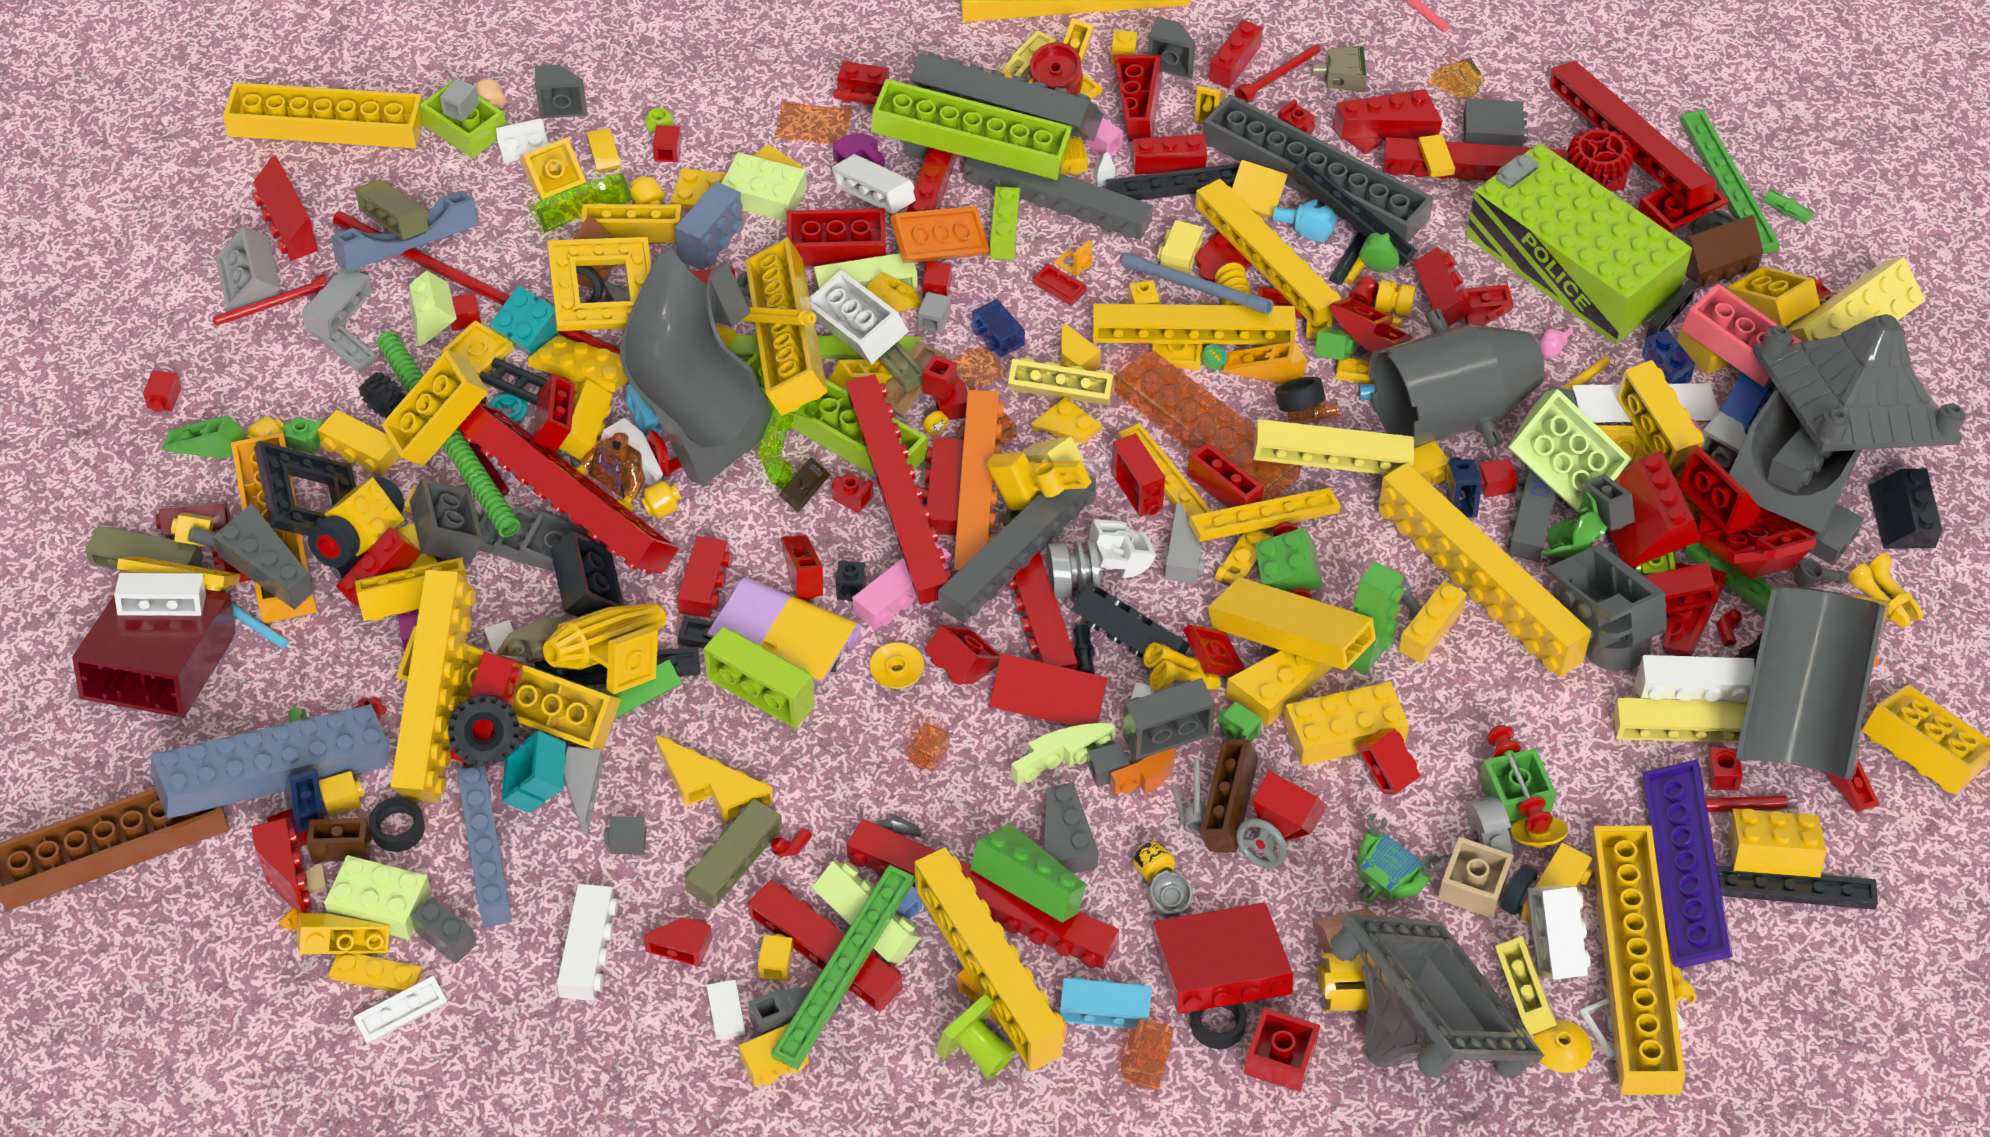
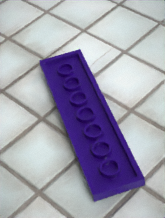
(1687, 865)

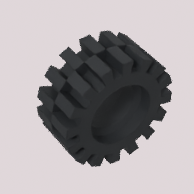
(381, 394)

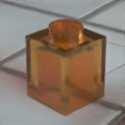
(928, 747)

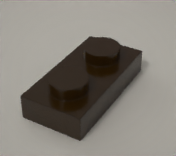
(804, 484)

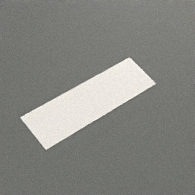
(1601, 405)

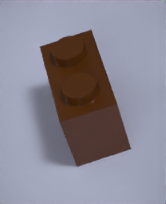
(338, 838)

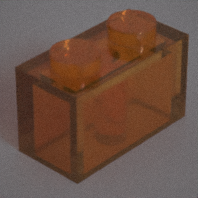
(1148, 1054)

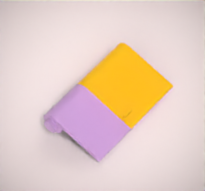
(787, 626)

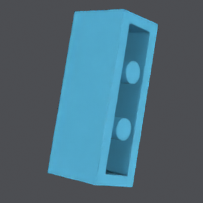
(1104, 1003)

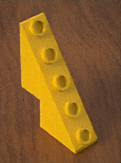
(702, 778)

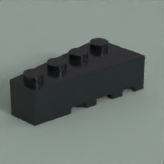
(1124, 622)

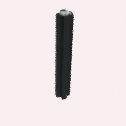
(1347, 260)

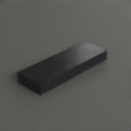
(1672, 308)

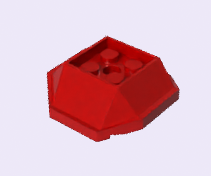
(1764, 549)

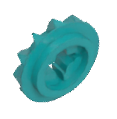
(508, 401)

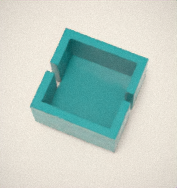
(527, 319)
(534, 772)

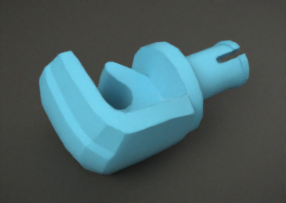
(1309, 220)

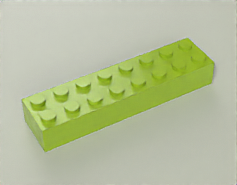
(971, 129)
(837, 428)

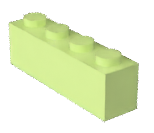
(867, 269)
(847, 895)

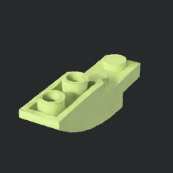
(1065, 744)

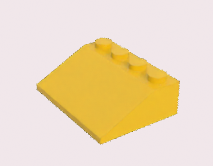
(1929, 738)

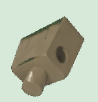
(1343, 68)

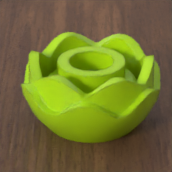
(658, 116)

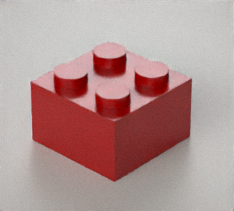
(1281, 1049)

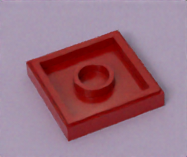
(1214, 650)

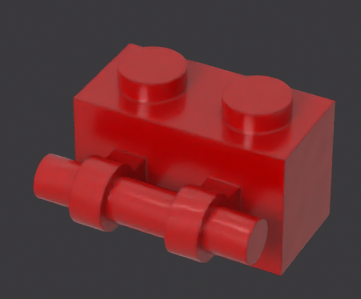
(860, 83)

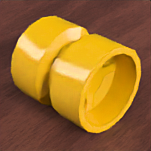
(1395, 298)

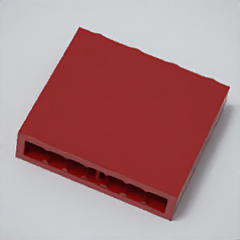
(1222, 957)

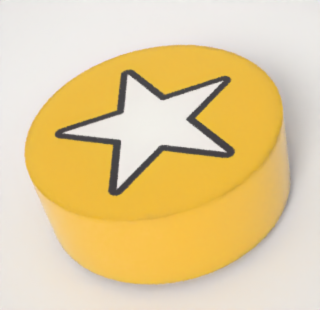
(935, 423)

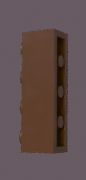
(1229, 795)

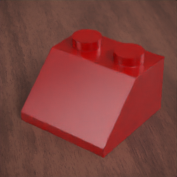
(962, 654)

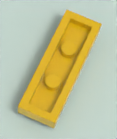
(374, 972)

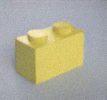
(1181, 246)

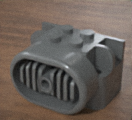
(1613, 603)

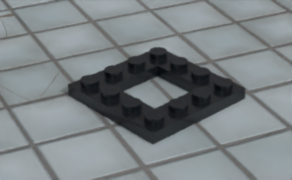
(276, 465)

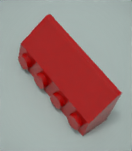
(284, 211)

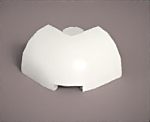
(1121, 547)

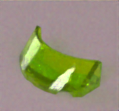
(568, 204)

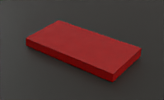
(1047, 691)

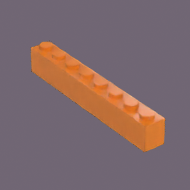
(976, 480)

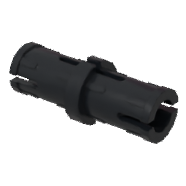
(1083, 649)

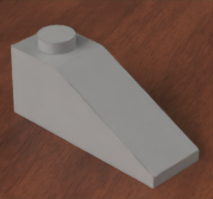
(1184, 551)
(582, 779)

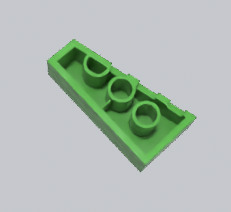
(1378, 598)
(1028, 872)

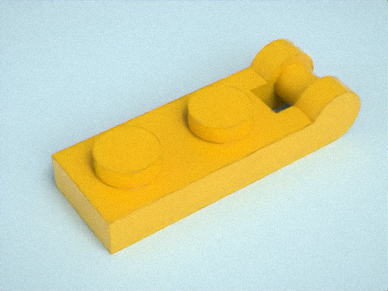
(1242, 557)

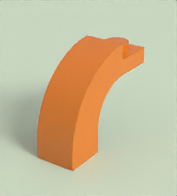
(1146, 773)

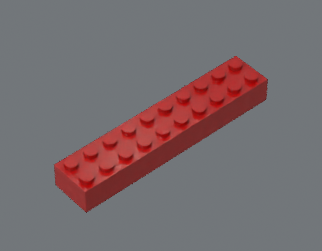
(568, 490)

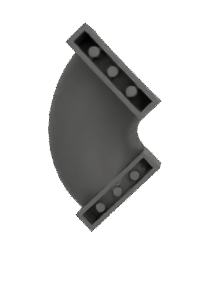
(686, 372)

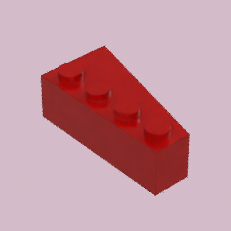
(1139, 89)
(1391, 115)

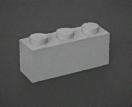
(336, 303)

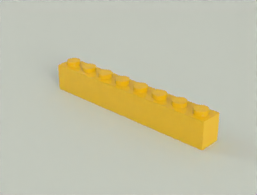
(1267, 252)
(1192, 324)

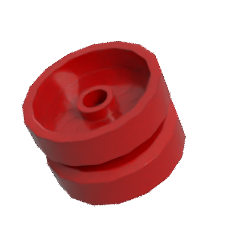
(1058, 67)

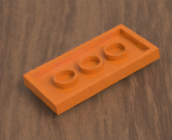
(940, 234)

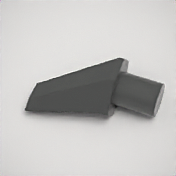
(899, 825)

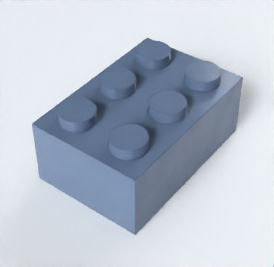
(709, 226)

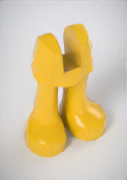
(1902, 606)
(1174, 666)

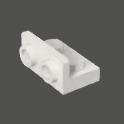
(520, 139)

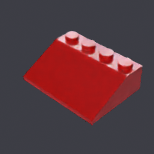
(1660, 513)

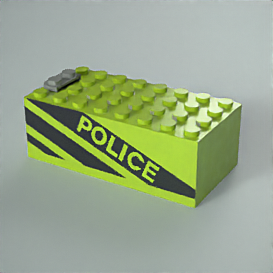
(1577, 242)

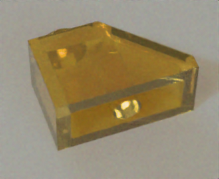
(1458, 78)

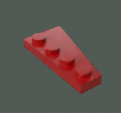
(1687, 626)

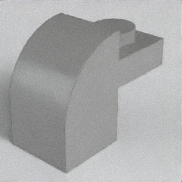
(1490, 821)

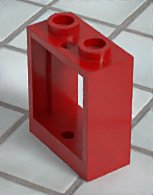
(1138, 475)

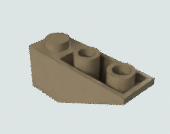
(530, 639)

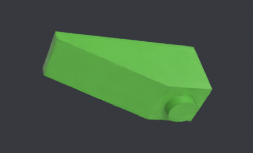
(205, 438)

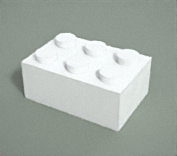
(1558, 931)

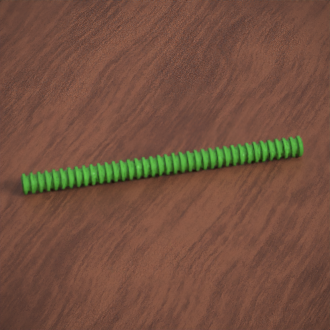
(455, 446)

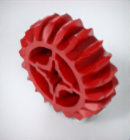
(1601, 154)

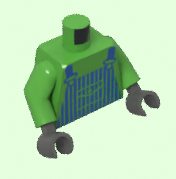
(1389, 867)

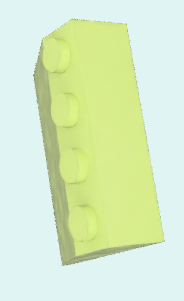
(1565, 447)

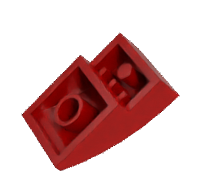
(1368, 325)

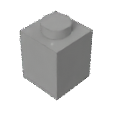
(459, 100)
(934, 312)

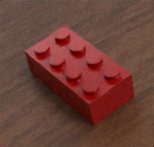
(837, 234)

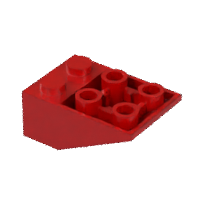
(282, 862)

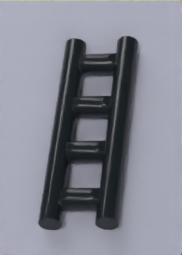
(516, 389)

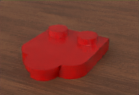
(1217, 253)

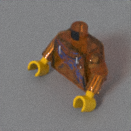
(616, 467)

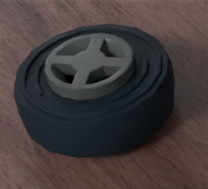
(1516, 889)

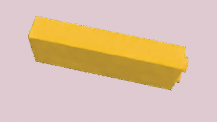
(1292, 623)

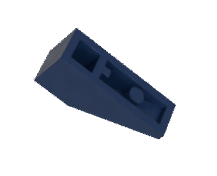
(303, 799)

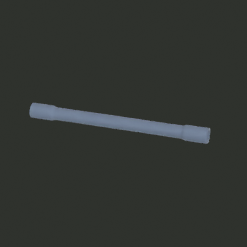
(1250, 301)

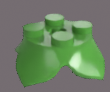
(1576, 535)

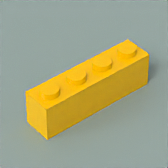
(637, 220)
(398, 591)

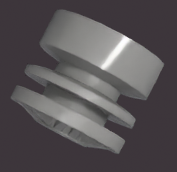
(1072, 568)

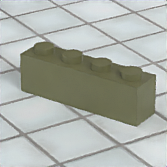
(392, 209)
(111, 543)
(733, 853)

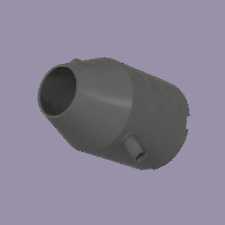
(1454, 380)

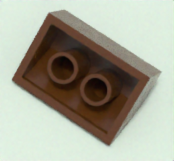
(1724, 252)

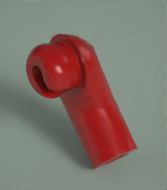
(1726, 626)
(791, 847)

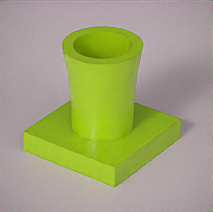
(976, 1039)

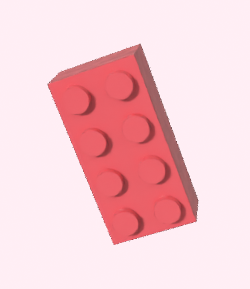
(1730, 330)

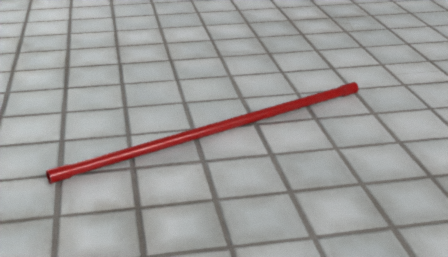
(347, 222)

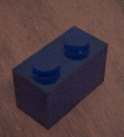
(997, 328)
(1669, 357)

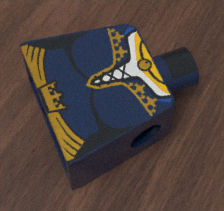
(1463, 476)

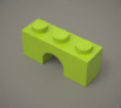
(1005, 223)

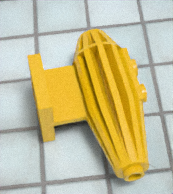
(615, 637)

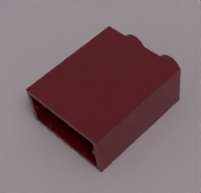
(153, 659)

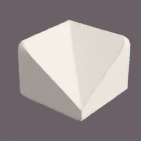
(1104, 170)

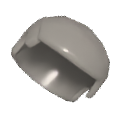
(1171, 888)

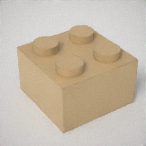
(1475, 877)

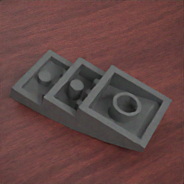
(532, 541)

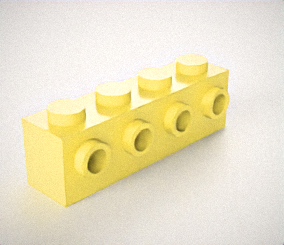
(1061, 382)

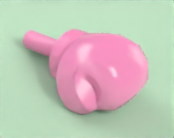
(1553, 342)

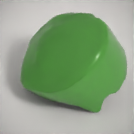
(1379, 253)

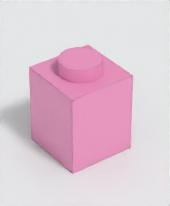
(1108, 138)

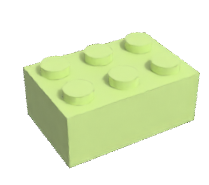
(766, 185)
(378, 894)

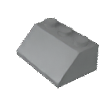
(247, 269)

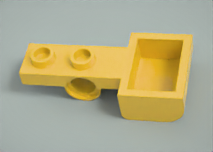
(1023, 481)

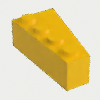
(1274, 683)

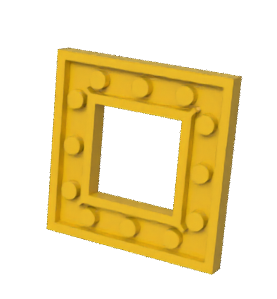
(567, 254)

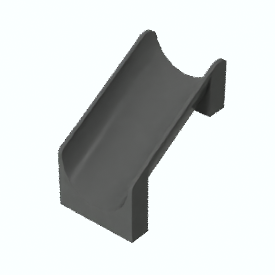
(1766, 437)
(1812, 679)

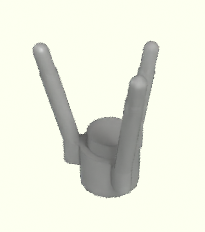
(1194, 814)

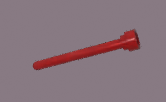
(1248, 91)
(314, 287)

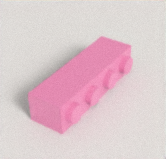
(889, 594)

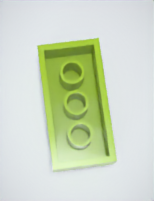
(759, 677)

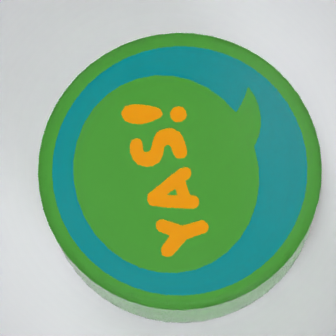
(1213, 357)

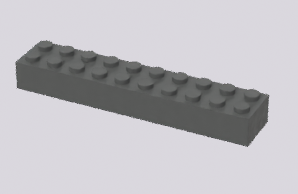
(1267, 141)

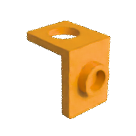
(1081, 259)

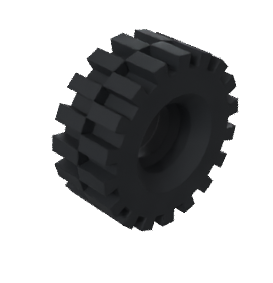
(488, 751)

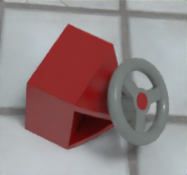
(1282, 815)

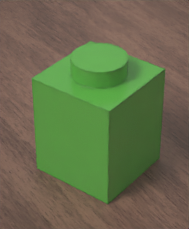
(1334, 344)

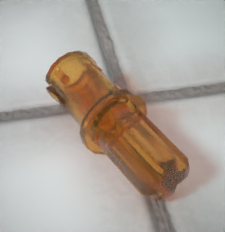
(1319, 412)

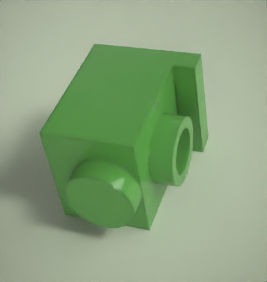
(302, 435)
(1239, 723)

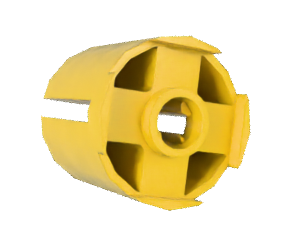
(1342, 984)

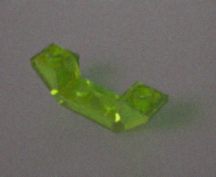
(772, 445)

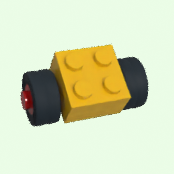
(357, 522)

